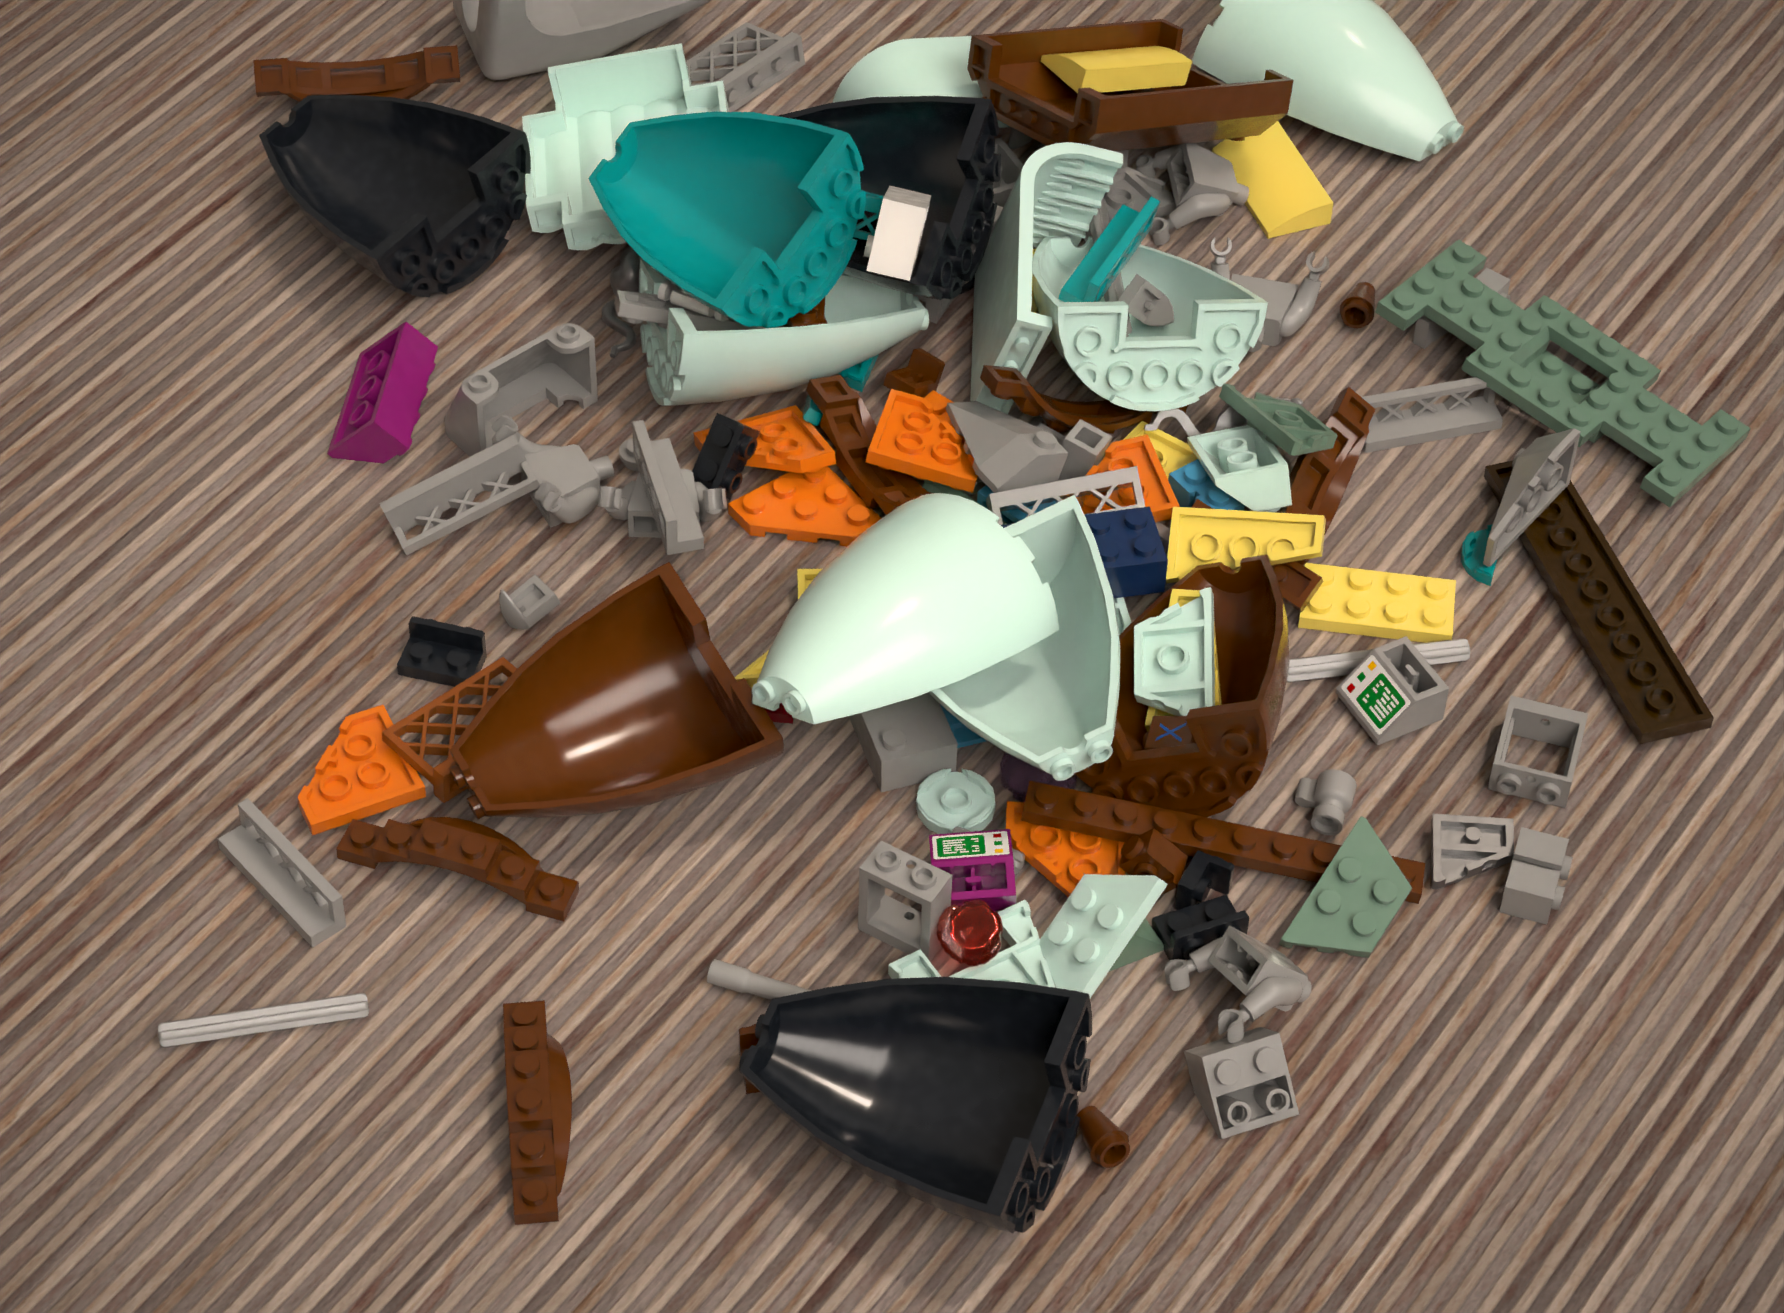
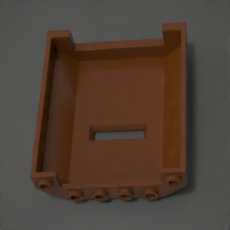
(1051, 112)

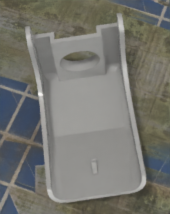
(532, 35)

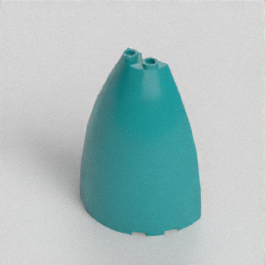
(737, 208)

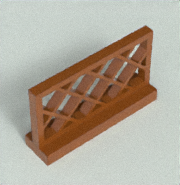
(447, 703)

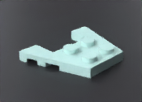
(1018, 963)

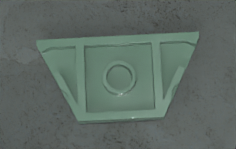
(1281, 421)
(1352, 898)

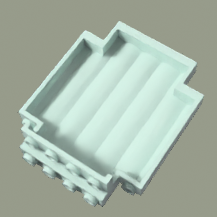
(592, 110)

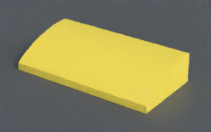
(1120, 68)
(1281, 185)

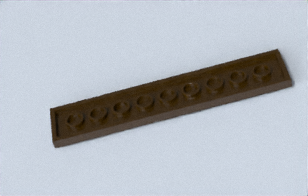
(1609, 617)

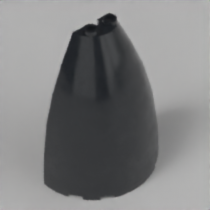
(934, 149)
(403, 184)
(934, 1085)

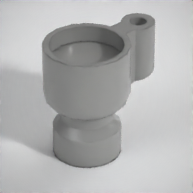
(1330, 796)

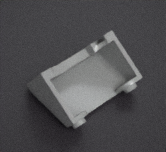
(550, 367)

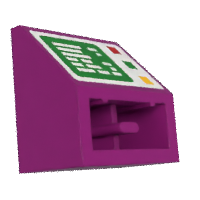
(978, 864)

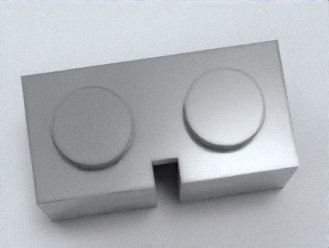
(1534, 876)

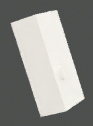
(897, 233)

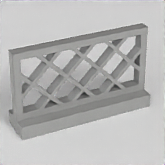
(759, 68)

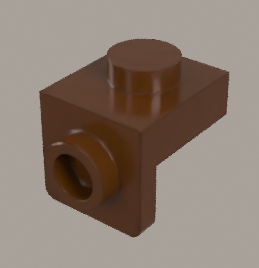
(919, 376)

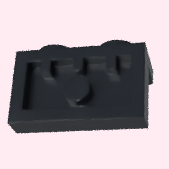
(725, 454)
(442, 652)
(1197, 925)

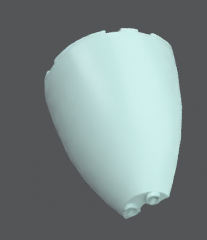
(1347, 66)
(746, 363)
(1154, 364)
(907, 612)
(1061, 694)

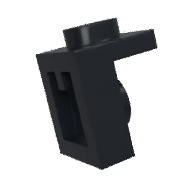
(1201, 875)

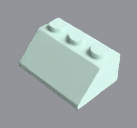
(1245, 467)

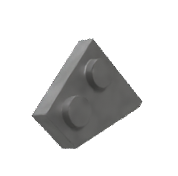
(1468, 846)

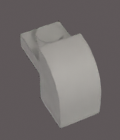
(1084, 446)

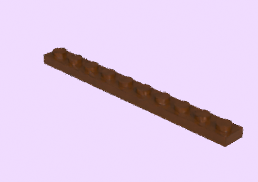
(1232, 842)

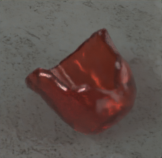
(972, 932)

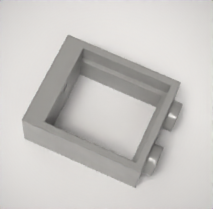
(1525, 720)
(892, 920)

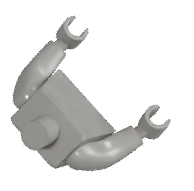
(1200, 183)
(1286, 305)
(565, 475)
(633, 504)
(1254, 968)

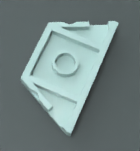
(1177, 657)
(1096, 927)

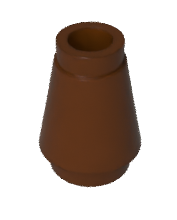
(1359, 306)
(1103, 1138)

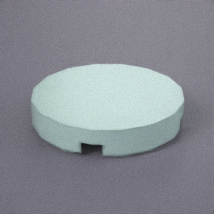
(955, 800)

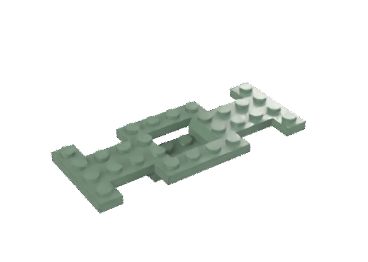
(1519, 368)

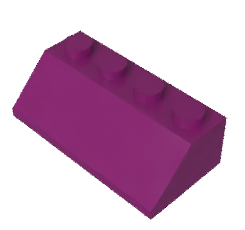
(384, 397)

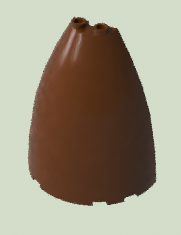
(614, 714)
(1229, 737)

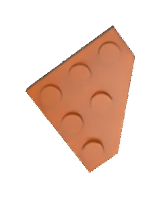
(784, 442)
(920, 444)
(1153, 480)
(804, 508)
(358, 775)
(1060, 853)

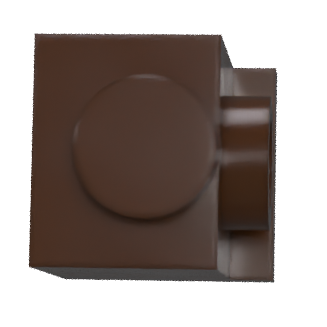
(1155, 856)

